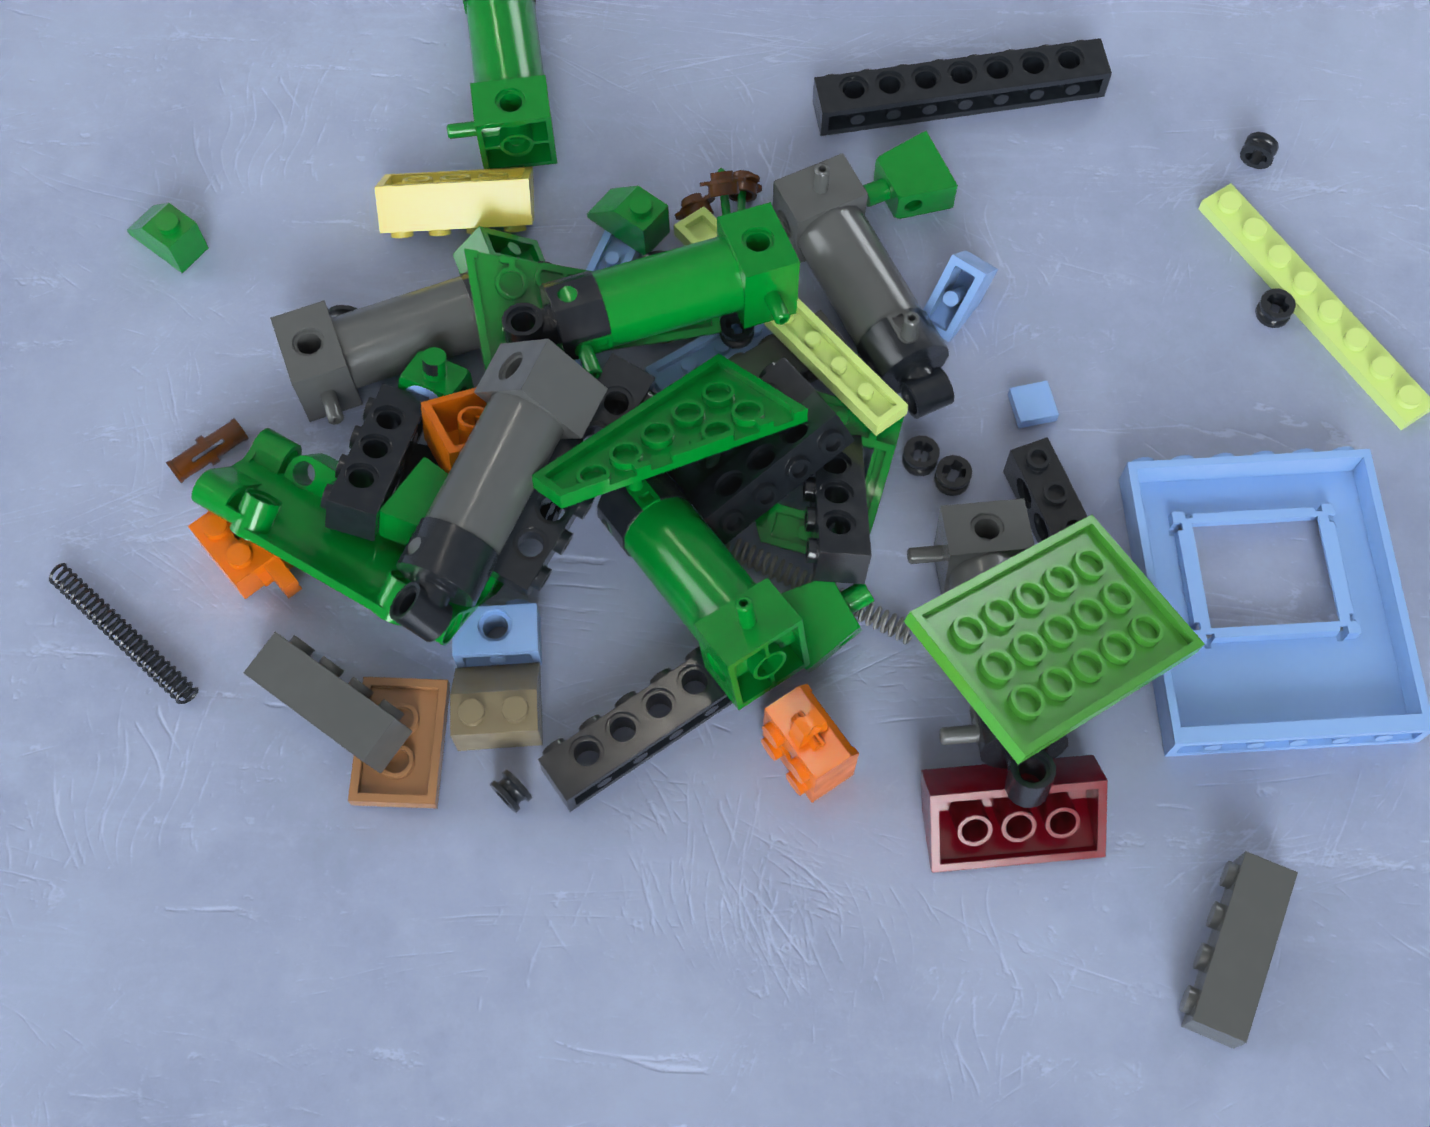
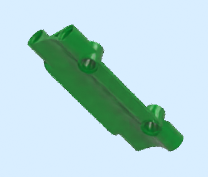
(279, 509)

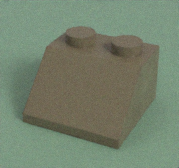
(496, 707)

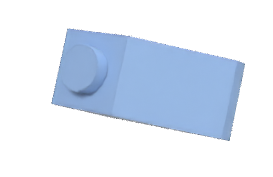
(958, 292)

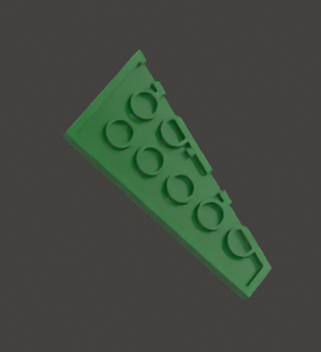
(505, 281)
(685, 422)

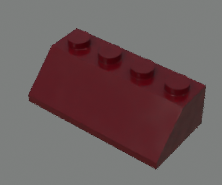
(977, 825)

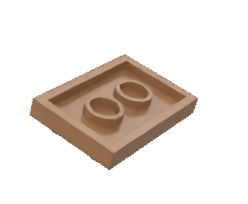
(416, 769)

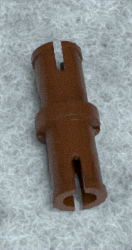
(230, 433)

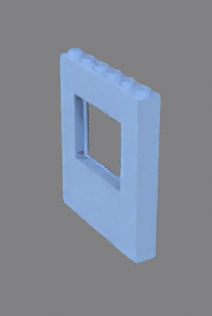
(1280, 680)

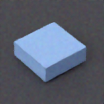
(1033, 404)

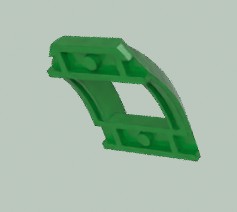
(784, 525)

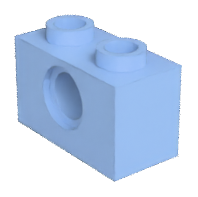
(518, 645)

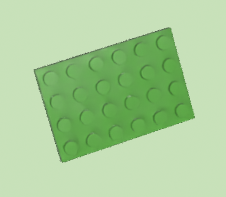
(1053, 636)

